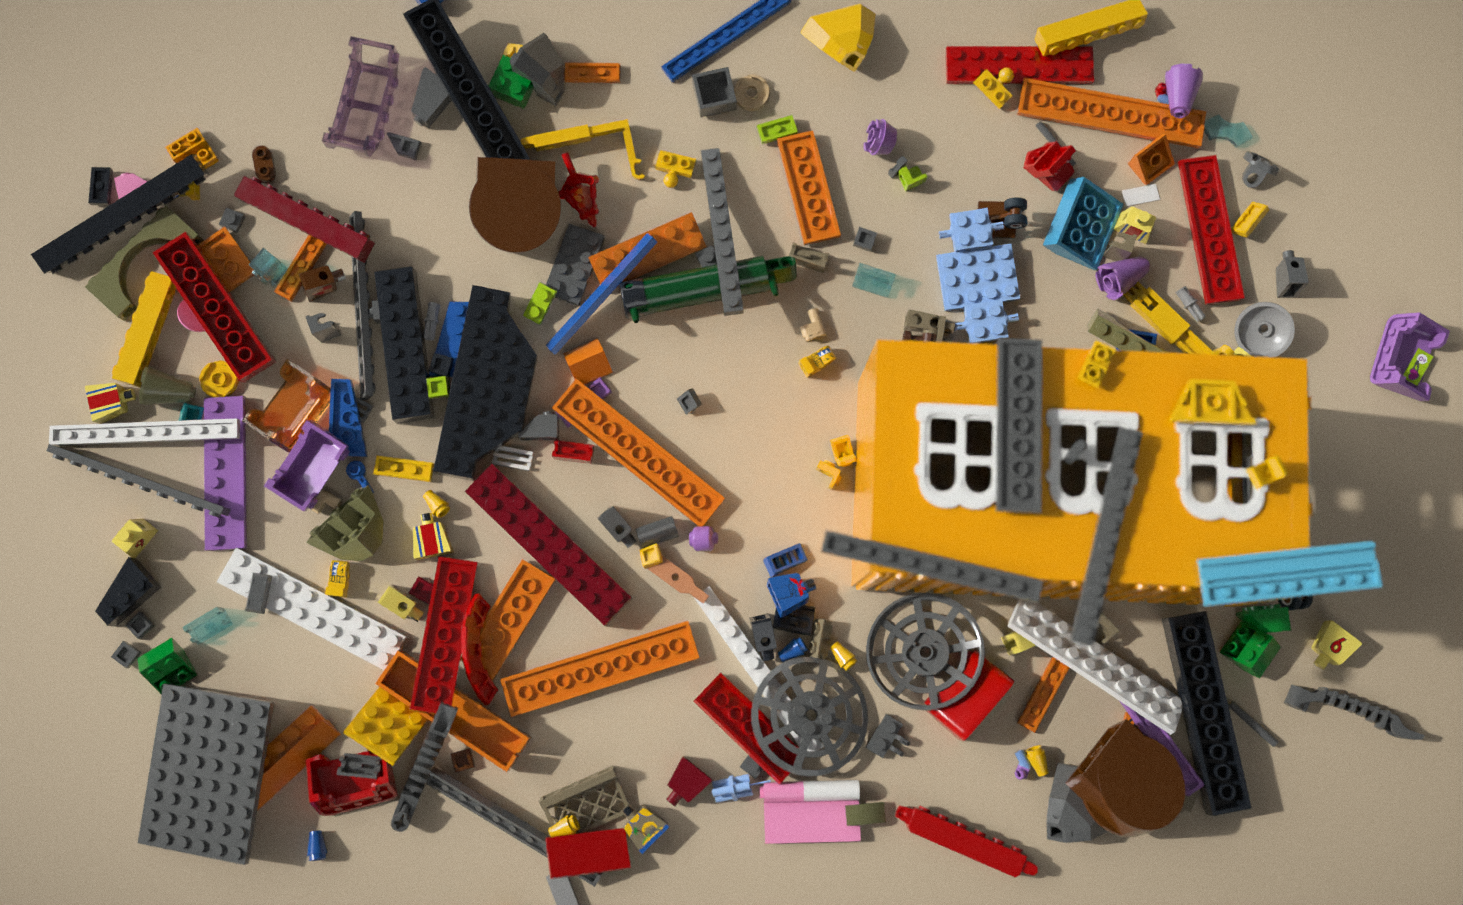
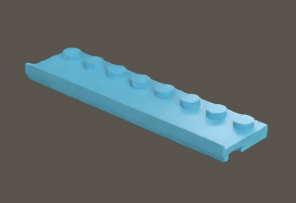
(1289, 573)

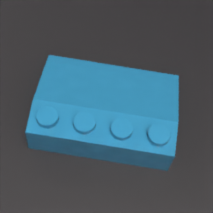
(1083, 223)

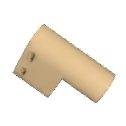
(814, 329)
(324, 498)

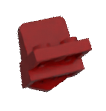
(1050, 164)

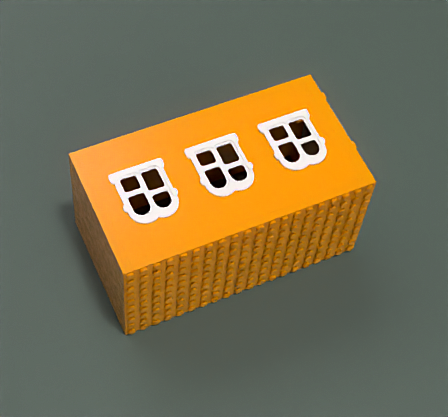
(1162, 522)

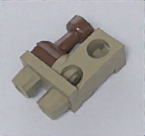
(930, 324)

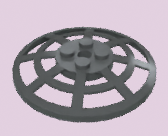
(921, 639)
(798, 719)

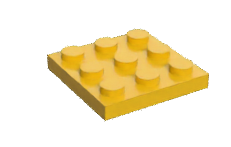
(385, 726)

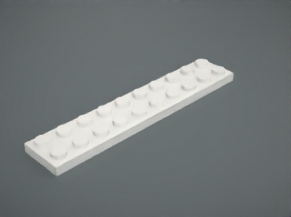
(315, 610)
(1097, 665)

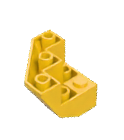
(842, 33)

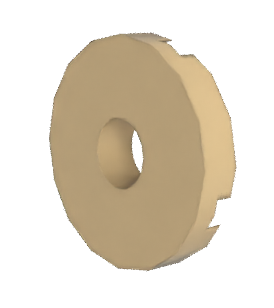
(756, 102)

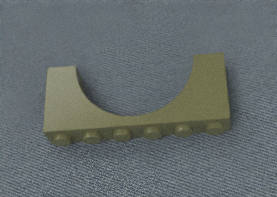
(110, 282)
(1111, 331)

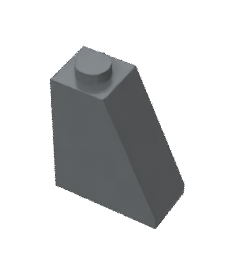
(429, 99)

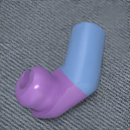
(1024, 765)

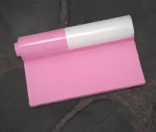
(809, 811)

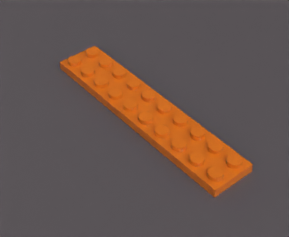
(1109, 113)
(638, 453)
(599, 668)

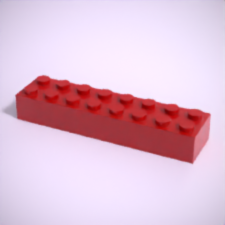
(214, 307)

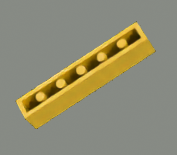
(1090, 26)
(145, 329)

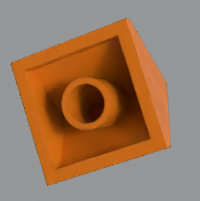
(1152, 160)
(588, 362)

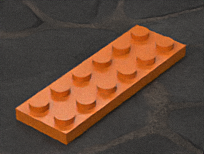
(808, 188)
(674, 241)
(512, 615)

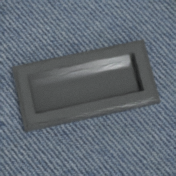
(258, 593)

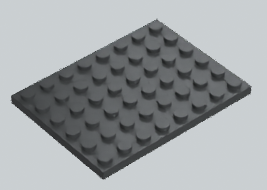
(206, 773)

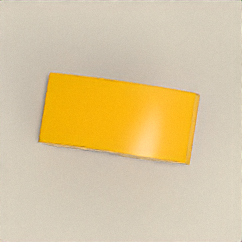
(1096, 363)

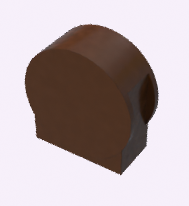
(514, 203)
(1129, 782)

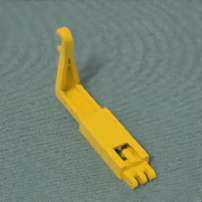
(584, 134)
(1169, 322)

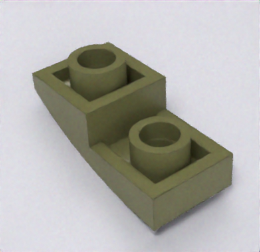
(865, 813)

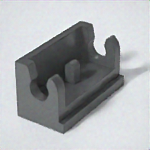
(322, 331)
(360, 766)

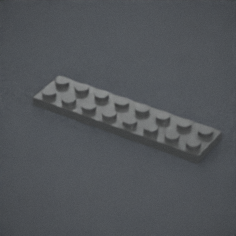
(1019, 426)

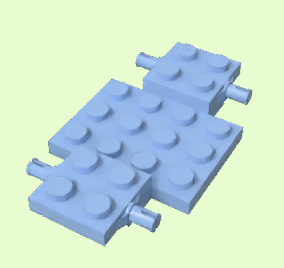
(978, 276)

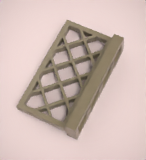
(581, 787)

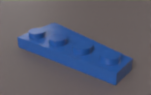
(451, 333)
(345, 418)

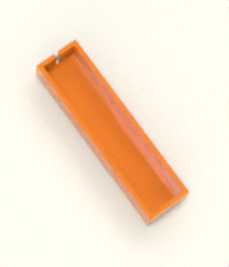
(473, 722)

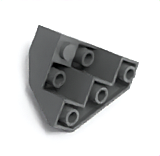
(542, 66)
(1067, 814)

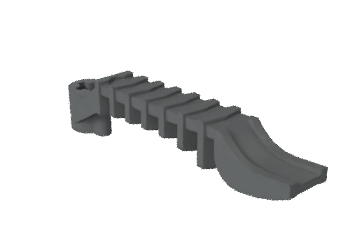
(1300, 699)
(422, 767)

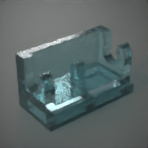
(873, 280)
(208, 625)

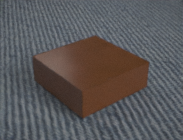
(462, 760)

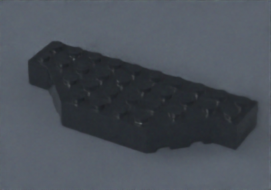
(487, 386)

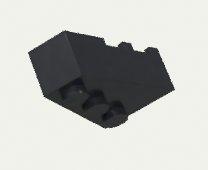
(127, 592)

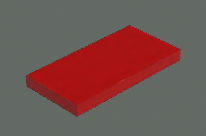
(587, 853)

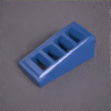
(771, 567)

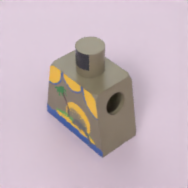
(643, 826)

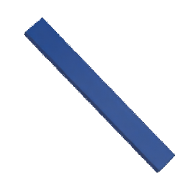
(722, 37)
(601, 293)

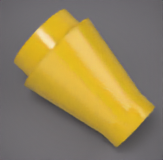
(437, 505)
(843, 656)
(1037, 758)
(565, 826)

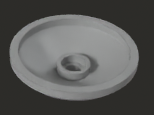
(1269, 342)

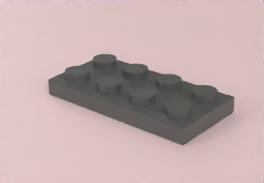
(572, 265)

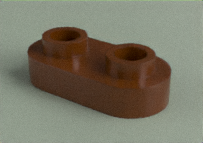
(262, 163)

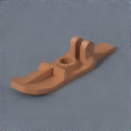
(685, 582)

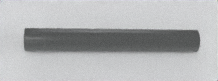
(1049, 136)
(1253, 724)

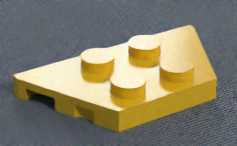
(1212, 403)

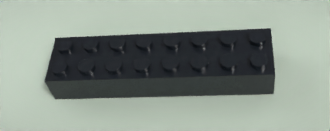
(404, 344)

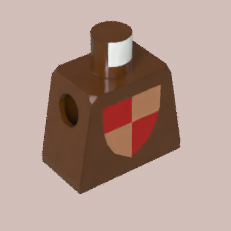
(320, 281)

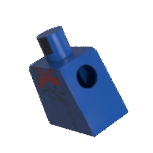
(789, 592)

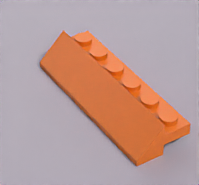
(291, 748)

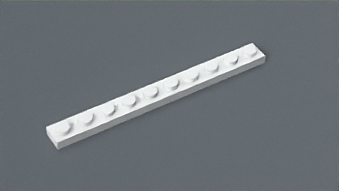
(144, 432)
(747, 656)

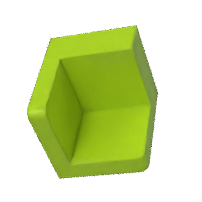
(911, 177)
(438, 387)

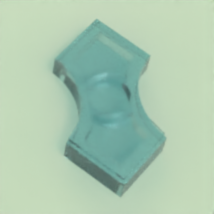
(1233, 132)

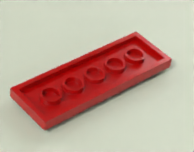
(732, 714)

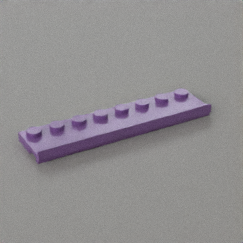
(225, 477)

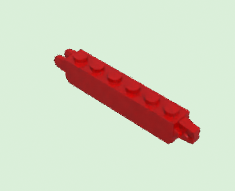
(965, 842)

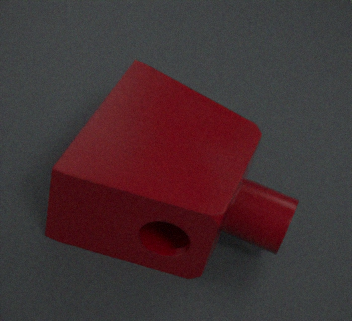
(686, 782)

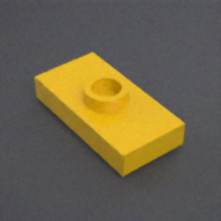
(1250, 219)

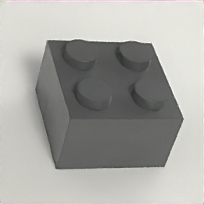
(714, 92)

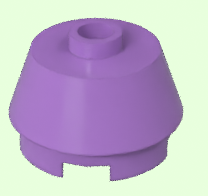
(881, 137)

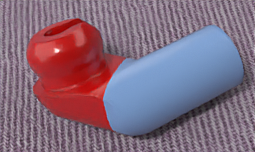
(1161, 93)

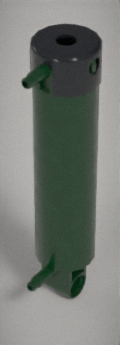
(702, 285)

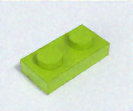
(776, 129)
(540, 303)

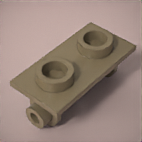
(820, 629)

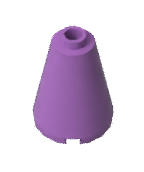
(1182, 88)
(1121, 275)

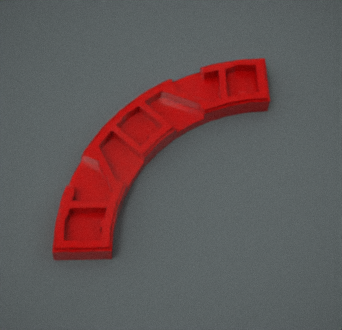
(472, 651)

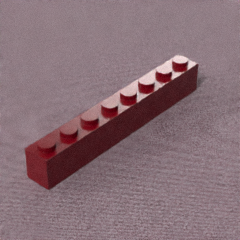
(304, 219)

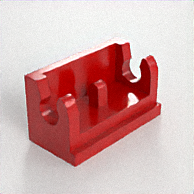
(573, 452)

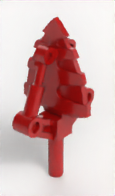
(579, 196)

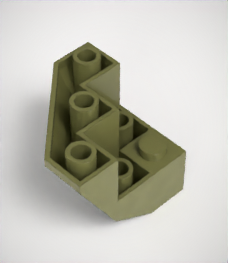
(351, 530)

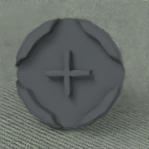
(1259, 166)

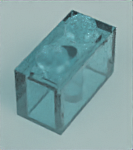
(267, 267)

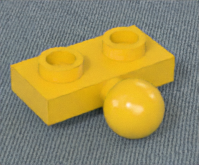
(993, 87)
(674, 165)

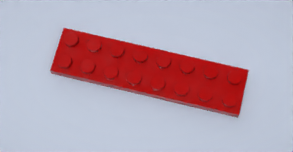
(1070, 66)
(1210, 230)
(442, 635)

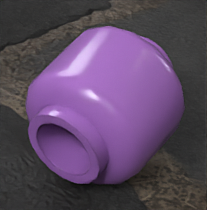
(703, 538)

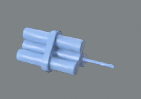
(733, 788)

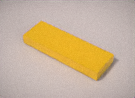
(403, 468)

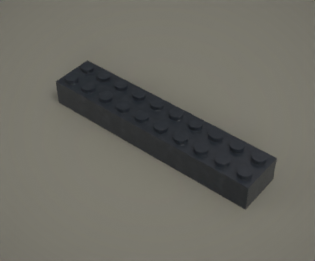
(463, 82)
(1206, 713)

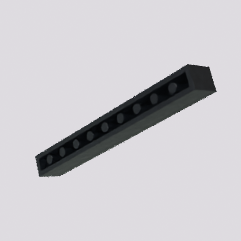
(120, 214)

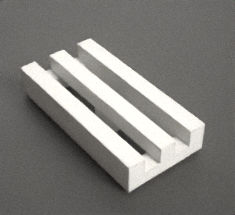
(513, 450)

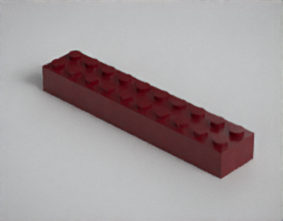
(548, 545)

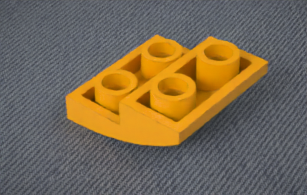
(192, 144)

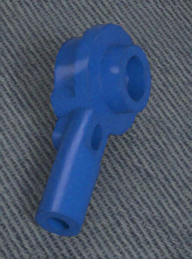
(356, 471)

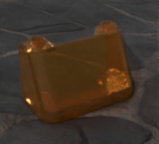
(297, 400)

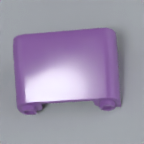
(1397, 347)
(308, 466)

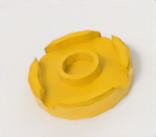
(218, 379)

